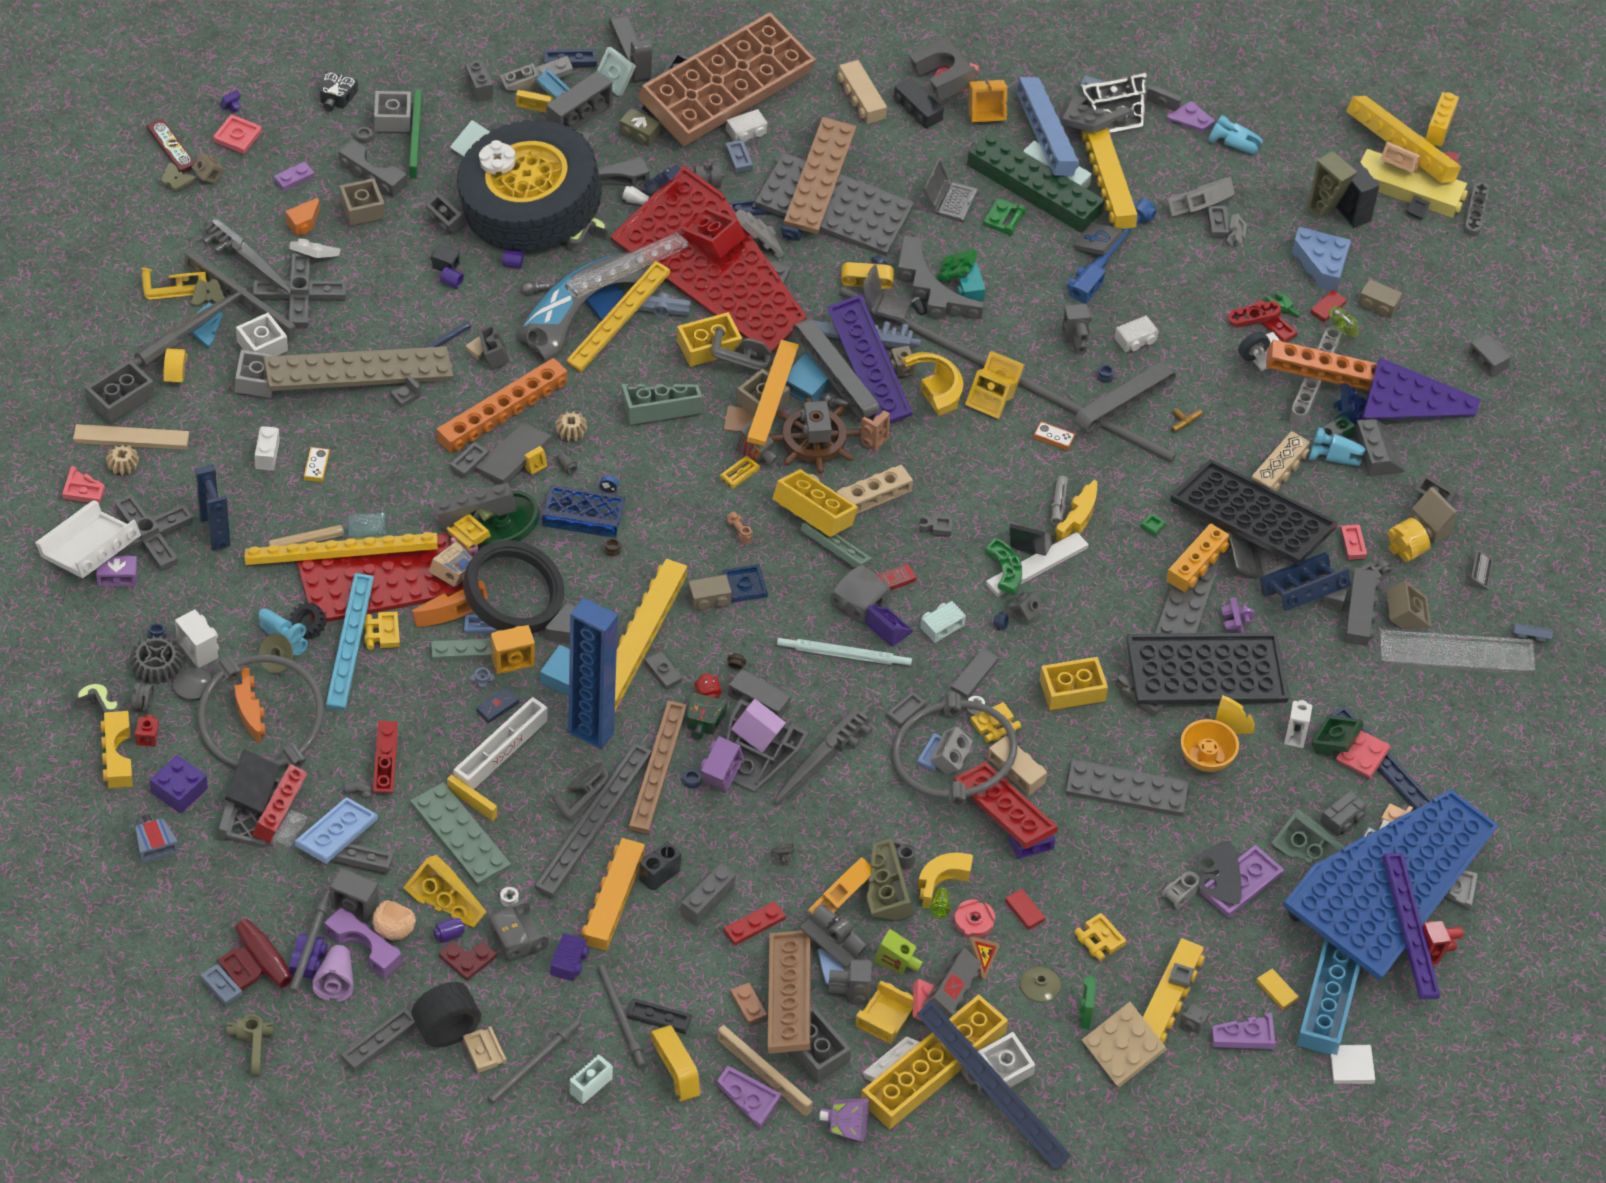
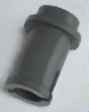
(570, 466)

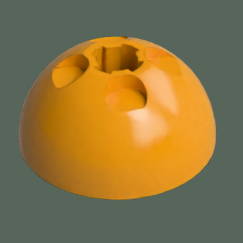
(1209, 745)

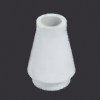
(634, 196)

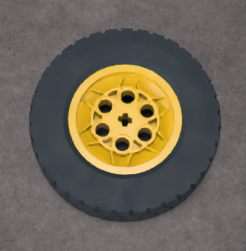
(544, 195)

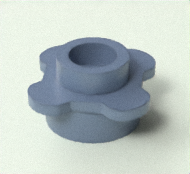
(482, 672)

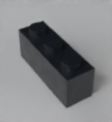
(918, 103)

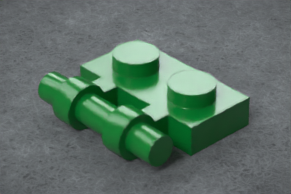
(957, 265)

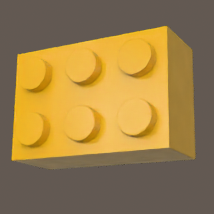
(697, 338)
(1073, 683)

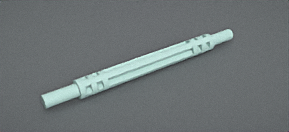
(844, 651)

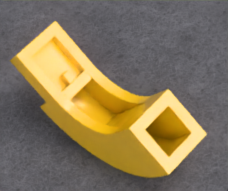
(943, 868)

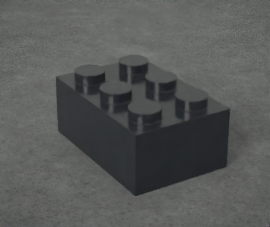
(1360, 197)

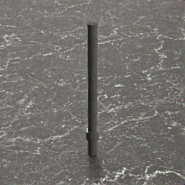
(321, 912)
(562, 1036)
(634, 1046)

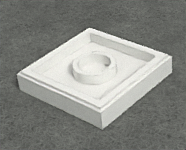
(1353, 1065)

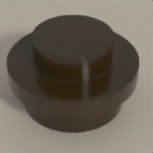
(612, 546)
(736, 661)

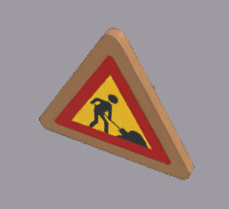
(985, 952)

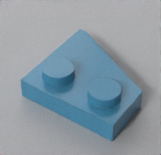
(206, 333)

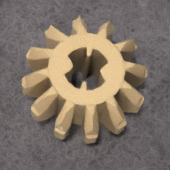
(571, 426)
(122, 459)

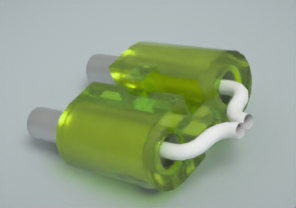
(1344, 321)

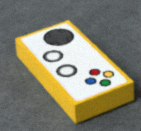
(316, 464)

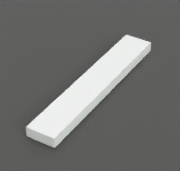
(1039, 563)

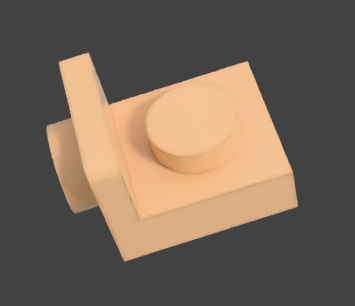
(1394, 812)

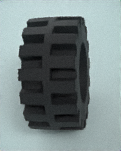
(302, 611)

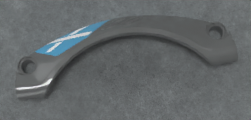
(554, 311)

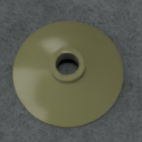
(272, 646)
(1038, 990)

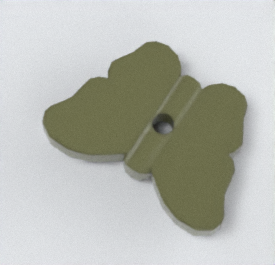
(176, 179)
(201, 294)

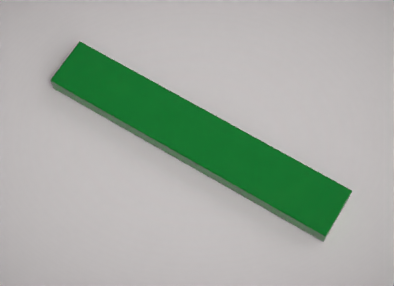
(415, 133)

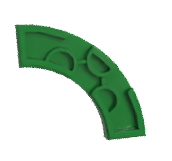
(1010, 565)

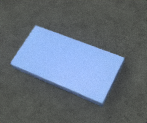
(336, 830)

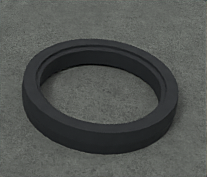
(529, 554)

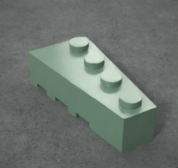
(660, 402)

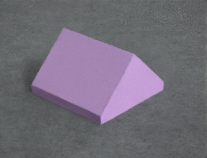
(758, 725)

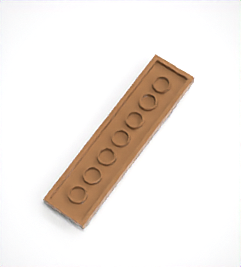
(820, 175)
(789, 992)

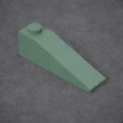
(1306, 839)

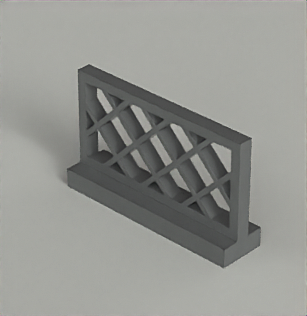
(227, 823)

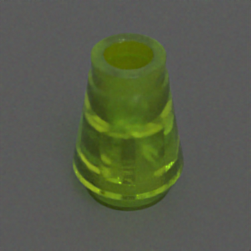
(941, 903)

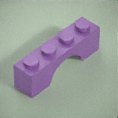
(345, 928)

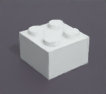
(262, 336)
(197, 638)
(1009, 1059)

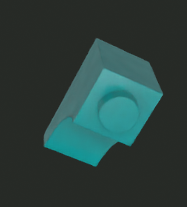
(972, 285)

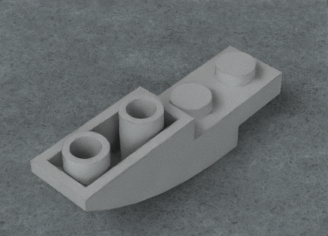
(525, 77)
(1201, 197)

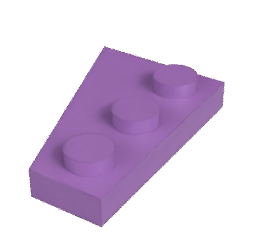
(749, 1095)

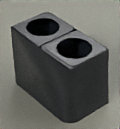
(655, 878)

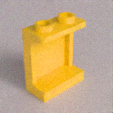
(885, 1012)

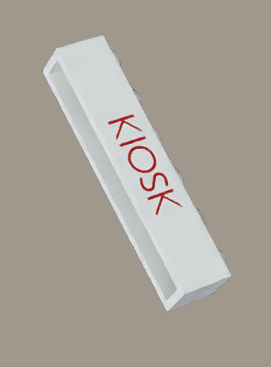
(502, 743)

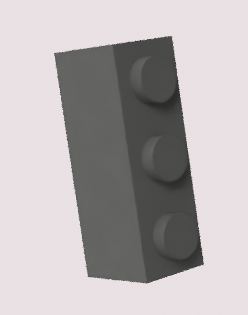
(748, 687)
(708, 895)

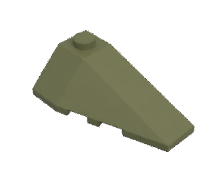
(887, 888)

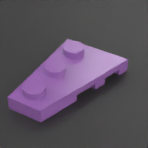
(1247, 1034)

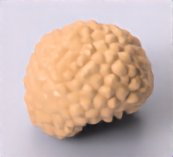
(393, 920)

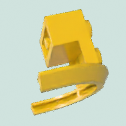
(943, 387)

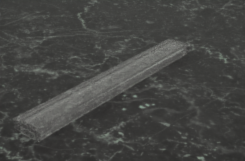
(626, 265)

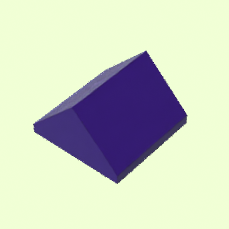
(887, 624)

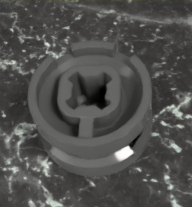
(142, 697)

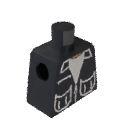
(337, 90)

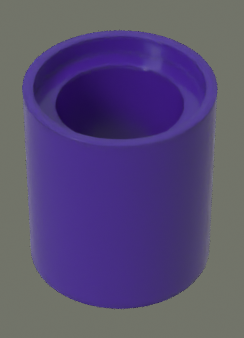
(512, 259)
(451, 277)

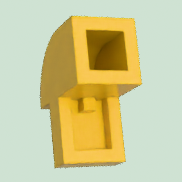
(175, 365)

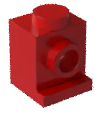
(149, 728)

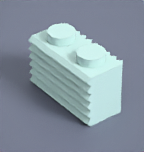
(942, 621)
(590, 1079)

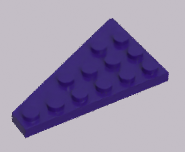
(1404, 394)

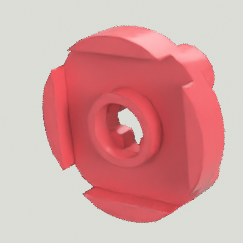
(978, 910)

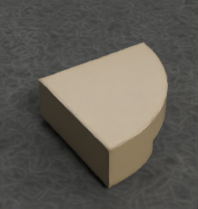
(475, 348)

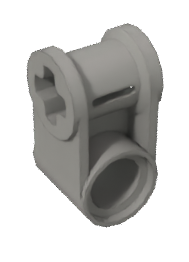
(1179, 892)

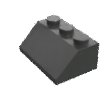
(1381, 451)

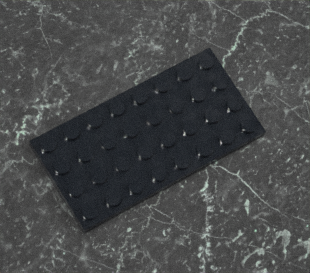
(1254, 511)
(1206, 667)

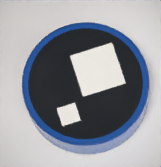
(608, 484)

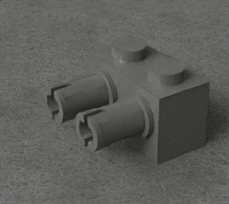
(1076, 326)
(852, 983)

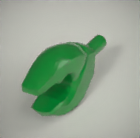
(1285, 303)

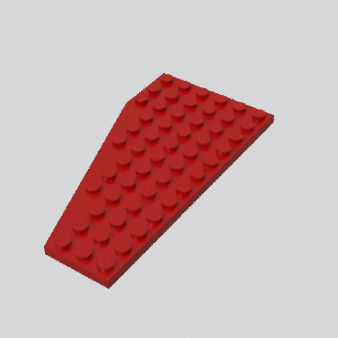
(736, 283)

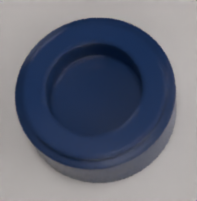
(692, 778)

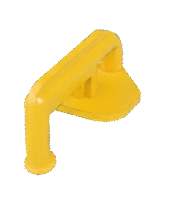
(168, 292)

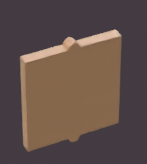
(737, 419)

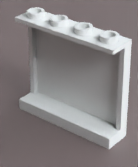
(86, 540)

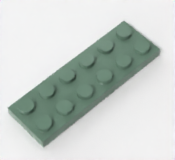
(460, 834)

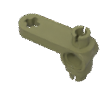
(254, 1036)

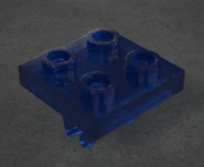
(1350, 403)

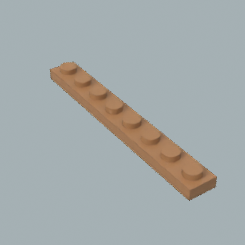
(658, 767)

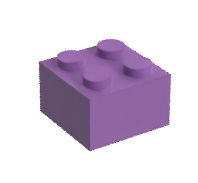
(722, 763)

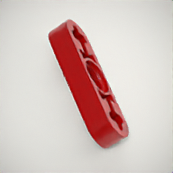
(1250, 320)

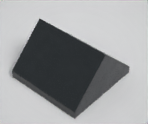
(1030, 539)

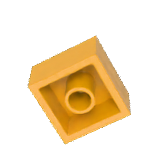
(512, 649)

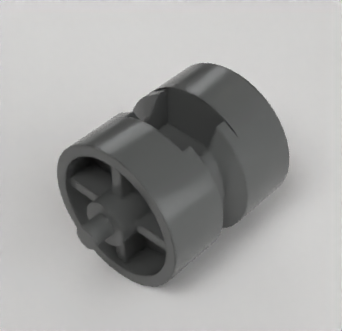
(710, 174)

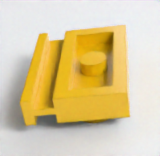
(468, 532)

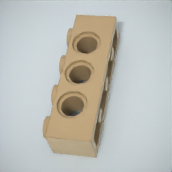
(878, 488)

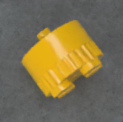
(1408, 539)

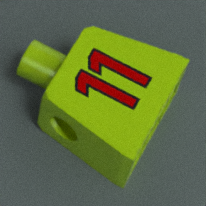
(897, 953)

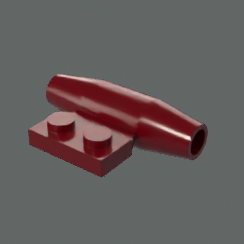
(256, 957)

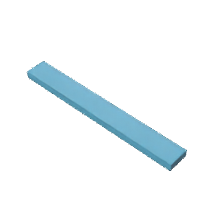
(349, 641)

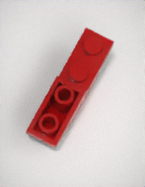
(385, 757)

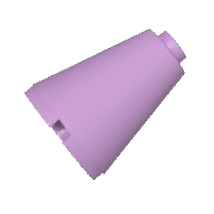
(335, 975)

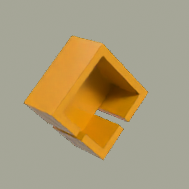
(987, 101)

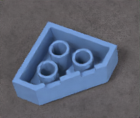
(1321, 256)

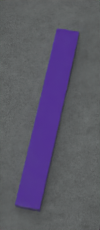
(1411, 926)

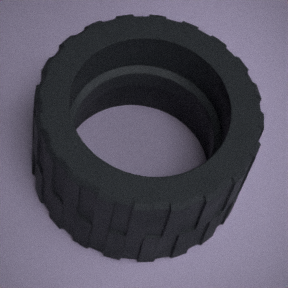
(446, 1014)

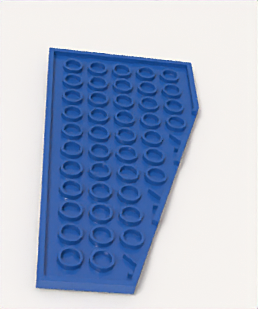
(1350, 893)

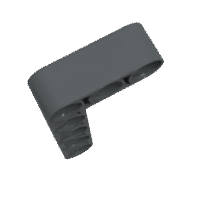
(635, 50)

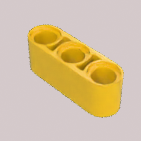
(855, 273)

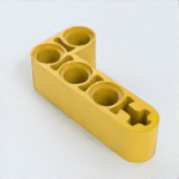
(677, 1062)

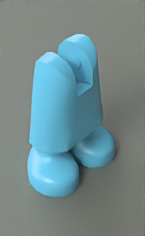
(1235, 136)
(1338, 450)
(275, 624)

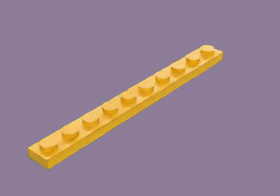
(345, 548)

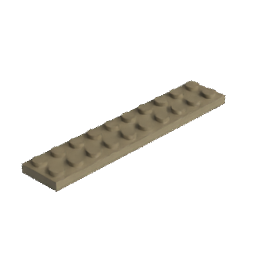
(357, 368)

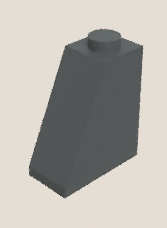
(559, 628)

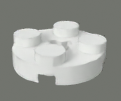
(493, 150)

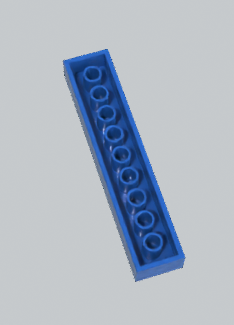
(592, 673)

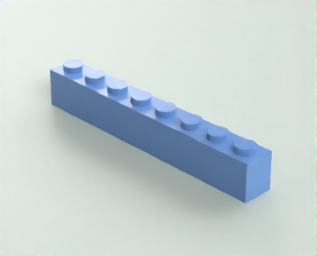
(1046, 126)

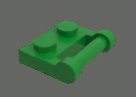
(1000, 213)
(1087, 1002)

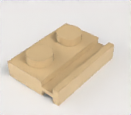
(484, 1049)

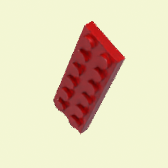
(1008, 807)

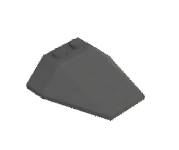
(761, 766)

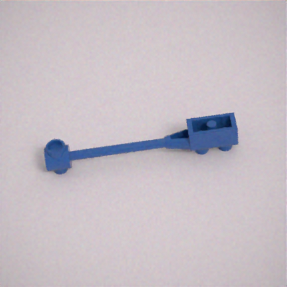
(1093, 275)

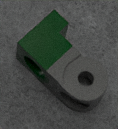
(1339, 427)

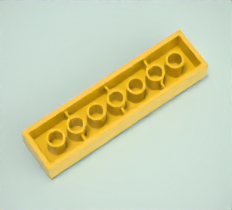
(930, 1064)

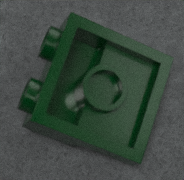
(1336, 735)

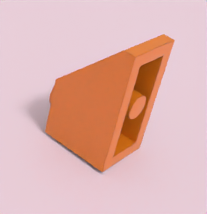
(303, 217)

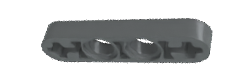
(1476, 209)

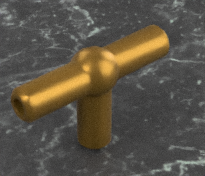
(1185, 420)

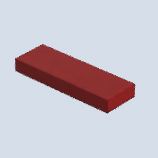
(1280, 327)

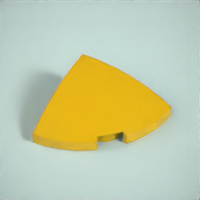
(1232, 715)

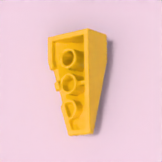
(442, 888)

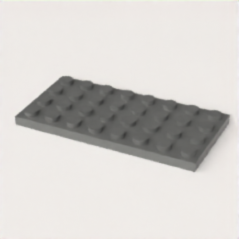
(855, 211)

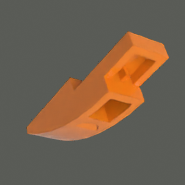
(444, 608)
(249, 707)

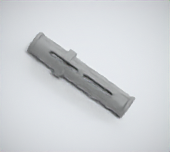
(1058, 506)

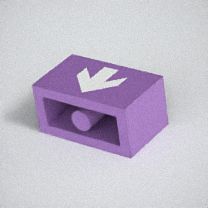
(118, 571)

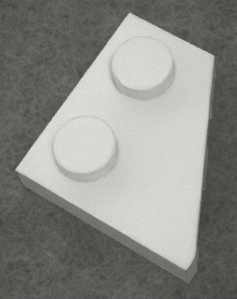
(314, 249)

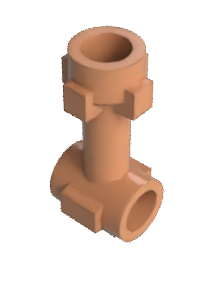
(745, 532)

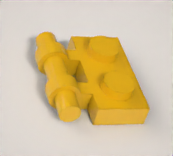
(388, 630)
(986, 723)
(1104, 933)

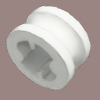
(976, 699)
(509, 891)

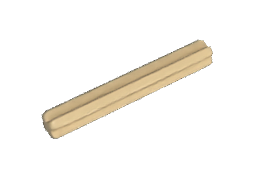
(312, 536)

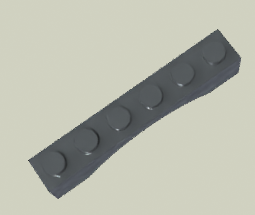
(627, 173)

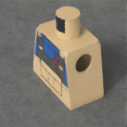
(451, 564)

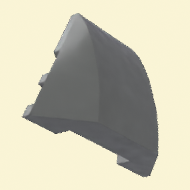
(1122, 92)

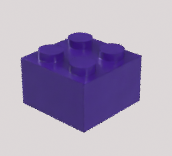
(178, 784)

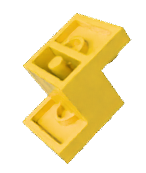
(994, 384)

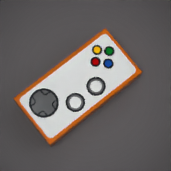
(1054, 436)

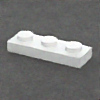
(889, 1058)

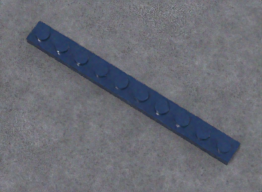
(994, 1085)

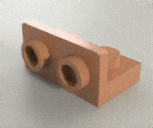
(875, 432)

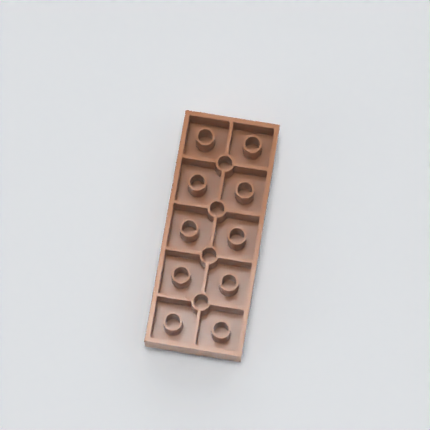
(726, 79)

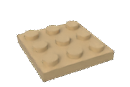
(1124, 1044)

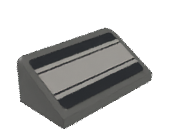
(1481, 571)

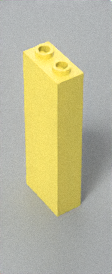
(1403, 185)

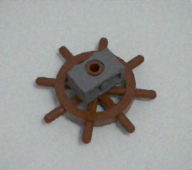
(814, 433)

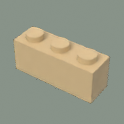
(1024, 772)

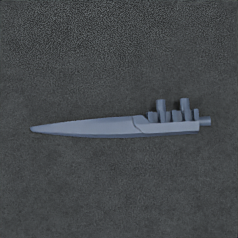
(890, 339)

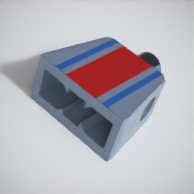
(155, 839)

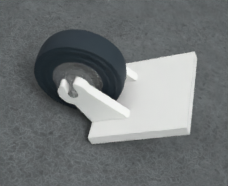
(1255, 348)

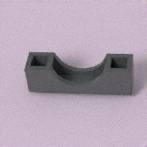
(389, 179)
(495, 499)

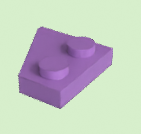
(1192, 117)

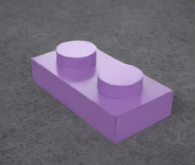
(294, 176)

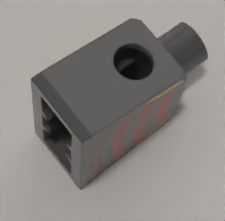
(754, 451)

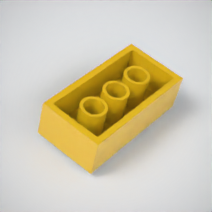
(815, 503)

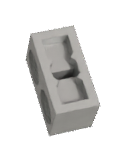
(951, 750)

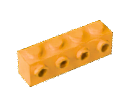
(1197, 558)

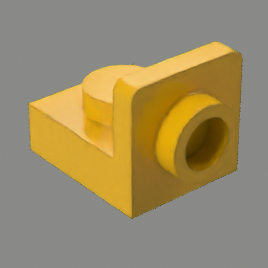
(535, 460)

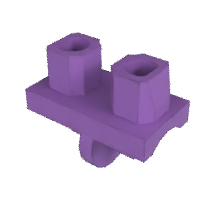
(1233, 610)

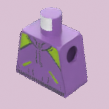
(848, 1117)

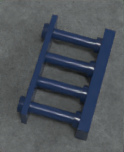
(212, 507)
(1296, 574)

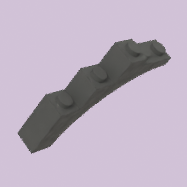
(927, 287)

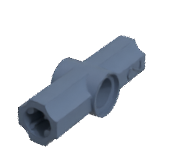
(664, 304)

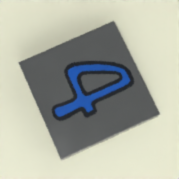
(1098, 239)

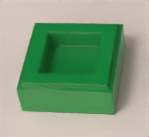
(1153, 524)

